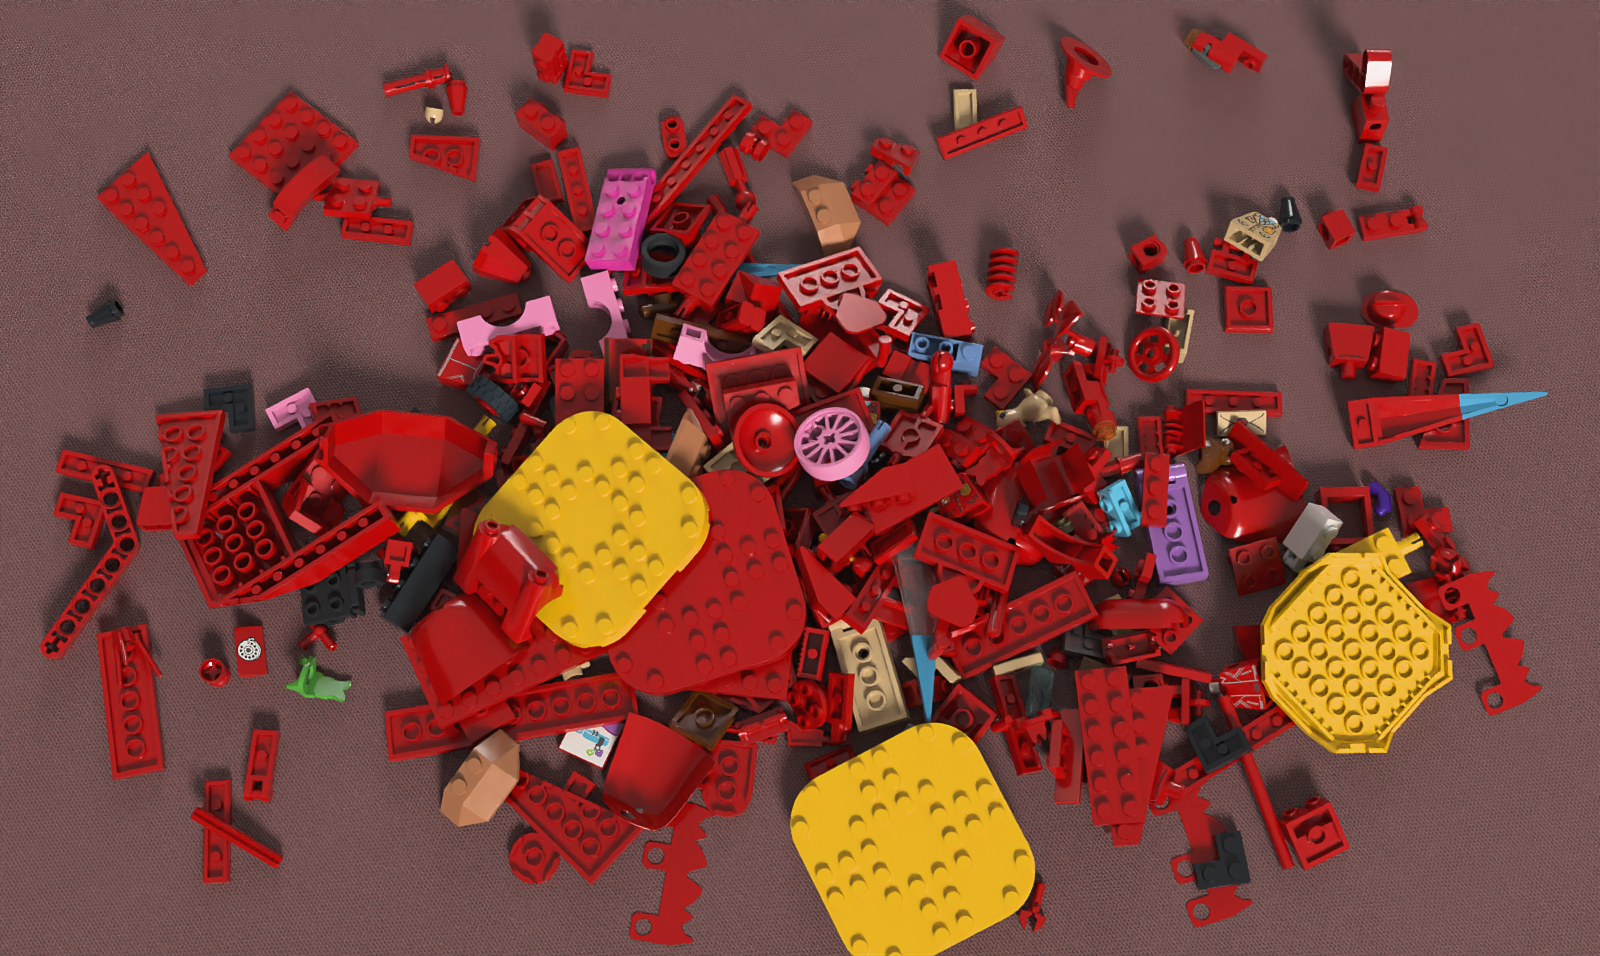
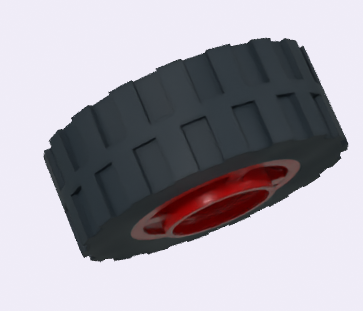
(492, 398)

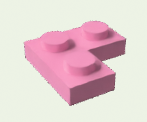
(292, 410)

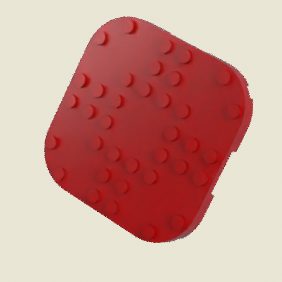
(728, 606)

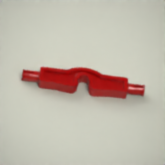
(798, 737)

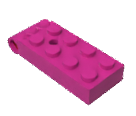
(620, 219)

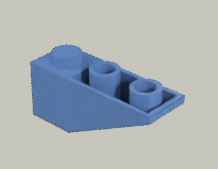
(965, 354)

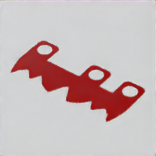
(1489, 626)
(1200, 834)
(678, 889)

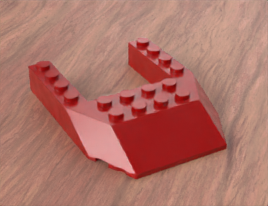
(247, 543)

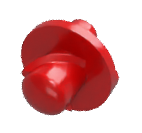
(808, 703)

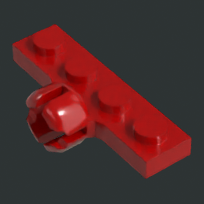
(1445, 558)

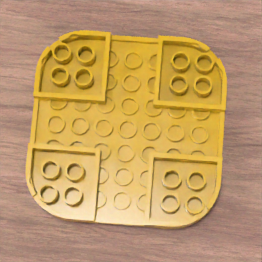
(607, 519)
(912, 844)

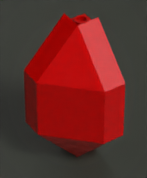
(406, 458)

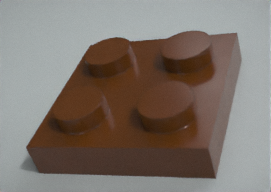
(704, 718)

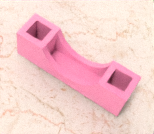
(600, 295)
(537, 318)
(695, 348)

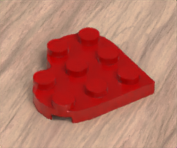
(730, 782)

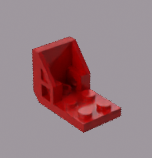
(548, 233)
(315, 499)

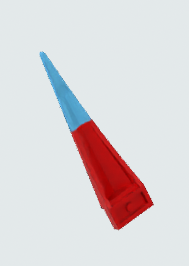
(642, 283)
(1391, 418)

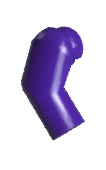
(1383, 498)

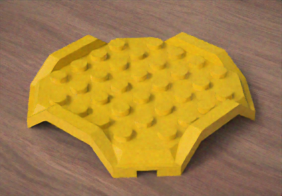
(1351, 652)

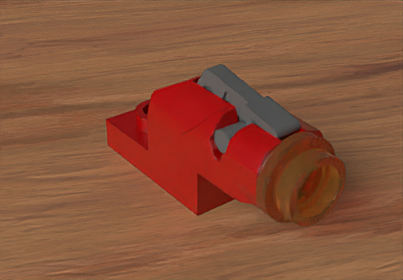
(1224, 53)
(1090, 399)

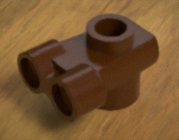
(662, 305)

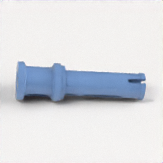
(876, 437)

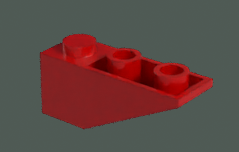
(885, 486)
(824, 590)

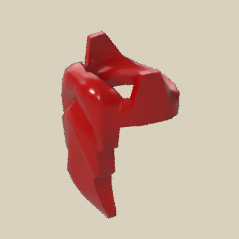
(997, 458)

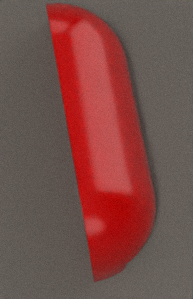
(1139, 614)

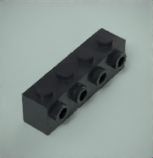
(420, 582)

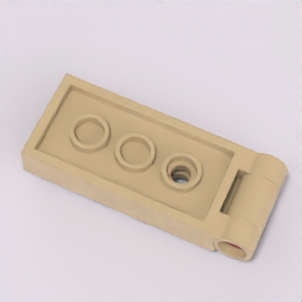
(877, 689)

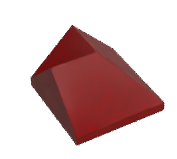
(756, 291)

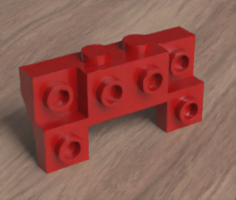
(634, 391)

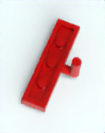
(529, 417)
(1010, 708)

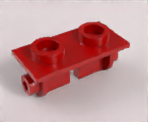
(762, 726)

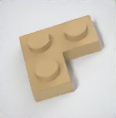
(784, 333)

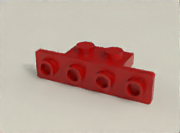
(1263, 463)
(1066, 757)

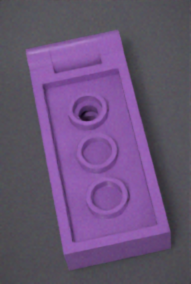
(1178, 544)

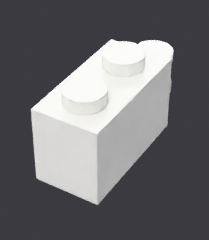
(1310, 536)

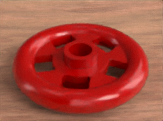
(1170, 360)

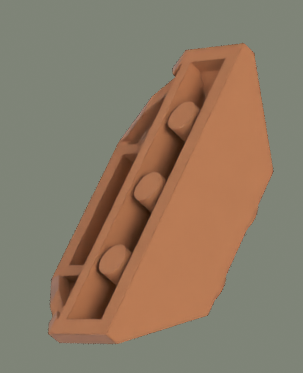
(828, 212)
(689, 446)
(482, 781)

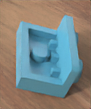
(1119, 508)

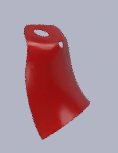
(1257, 512)

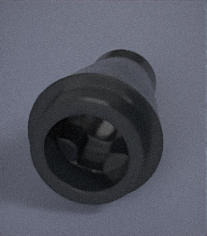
(1289, 215)
(106, 313)

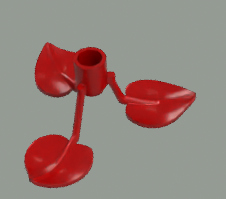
(1076, 342)

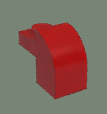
(1096, 459)

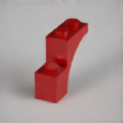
(1058, 547)

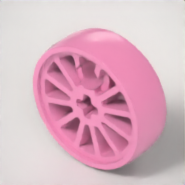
(833, 435)

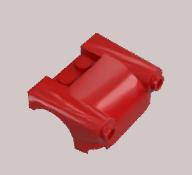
(508, 576)

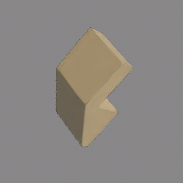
(940, 664)

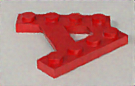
(874, 604)

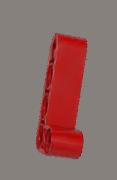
(1369, 70)

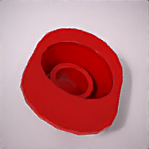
(1389, 309)

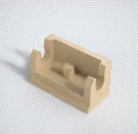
(1182, 331)

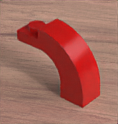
(301, 189)

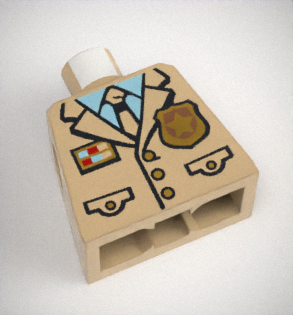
(1253, 234)

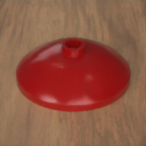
(776, 430)

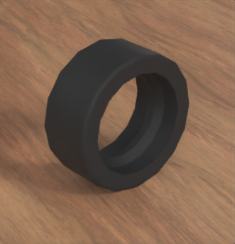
(667, 242)

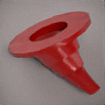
(1080, 66)

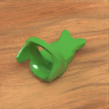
(315, 684)

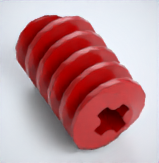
(1000, 273)

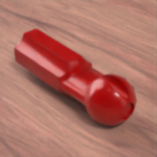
(736, 176)
(940, 386)

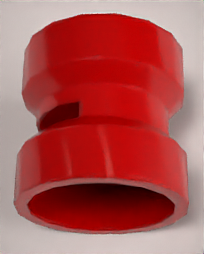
(754, 146)
(211, 668)

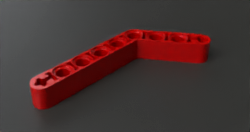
(101, 572)

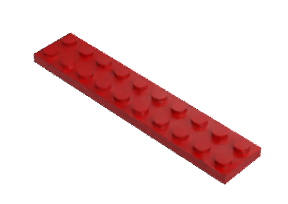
(539, 713)

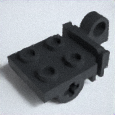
(341, 593)

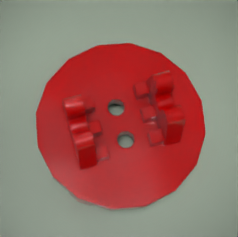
(1038, 726)

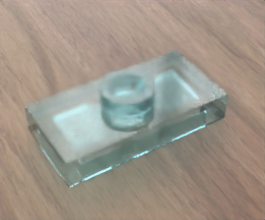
(1039, 691)

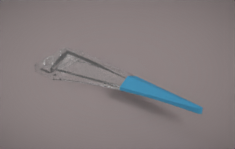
(915, 582)

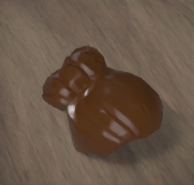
(1214, 454)

